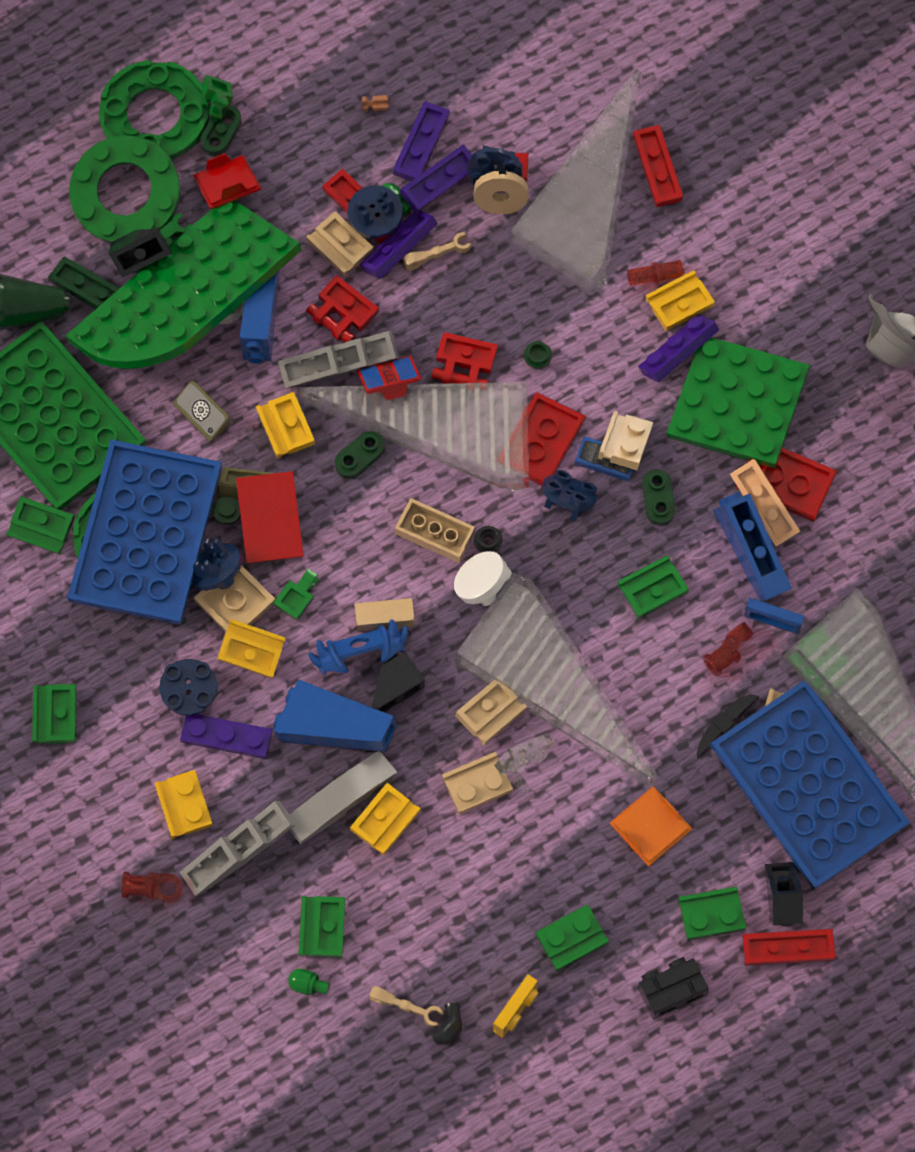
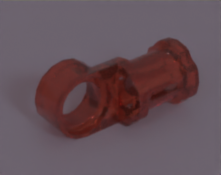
(728, 651)
(150, 886)

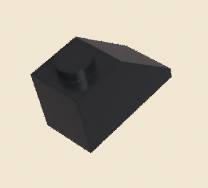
(138, 250)
(396, 682)
(784, 894)

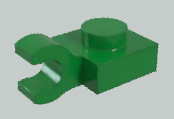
(218, 93)
(173, 229)
(296, 597)

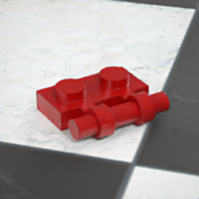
(348, 304)
(464, 353)

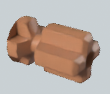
(378, 103)

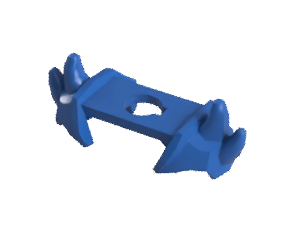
(332, 656)

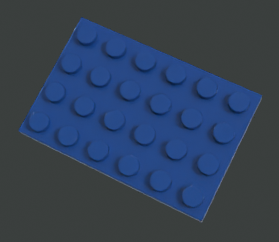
(145, 532)
(809, 784)

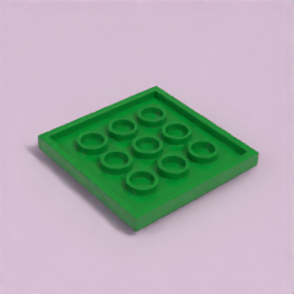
(738, 401)

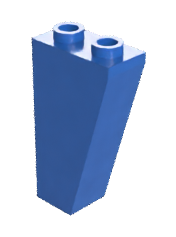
(259, 322)
(752, 545)
(331, 720)

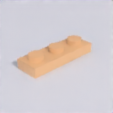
(771, 509)

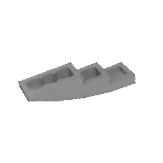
(337, 359)
(340, 796)
(237, 848)

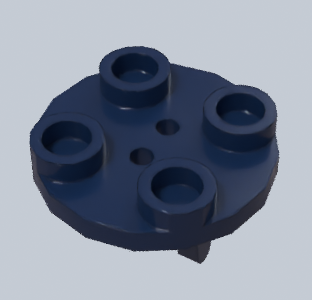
(490, 160)
(364, 218)
(569, 493)
(216, 566)
(174, 687)

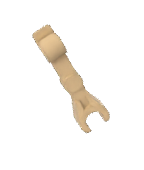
(416, 259)
(385, 998)

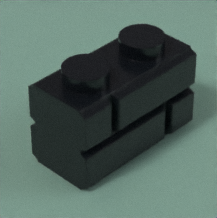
(672, 987)

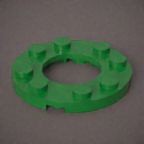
(150, 76)
(122, 151)

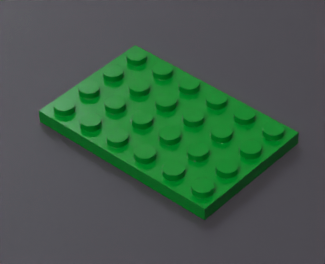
(56, 417)

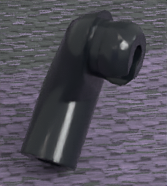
(451, 1027)

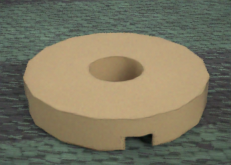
(505, 203)

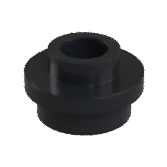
(488, 531)

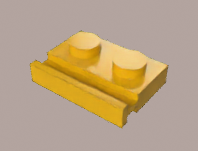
(680, 300)
(285, 425)
(251, 648)
(183, 804)
(385, 819)
(510, 1015)

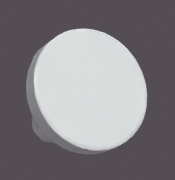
(481, 578)

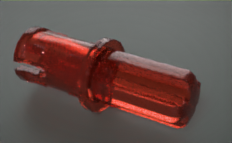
(655, 273)

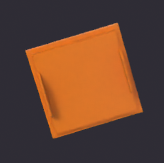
(651, 826)

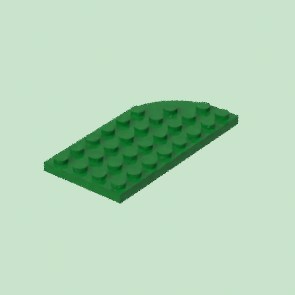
(187, 292)

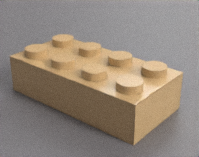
(435, 530)

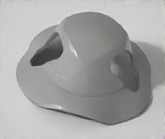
(891, 336)

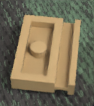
(339, 243)
(625, 440)
(490, 712)
(476, 783)

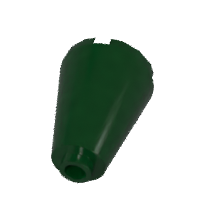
(29, 302)

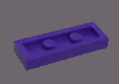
(421, 141)
(437, 179)
(398, 244)
(678, 348)
(226, 736)

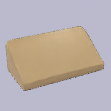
(373, 614)

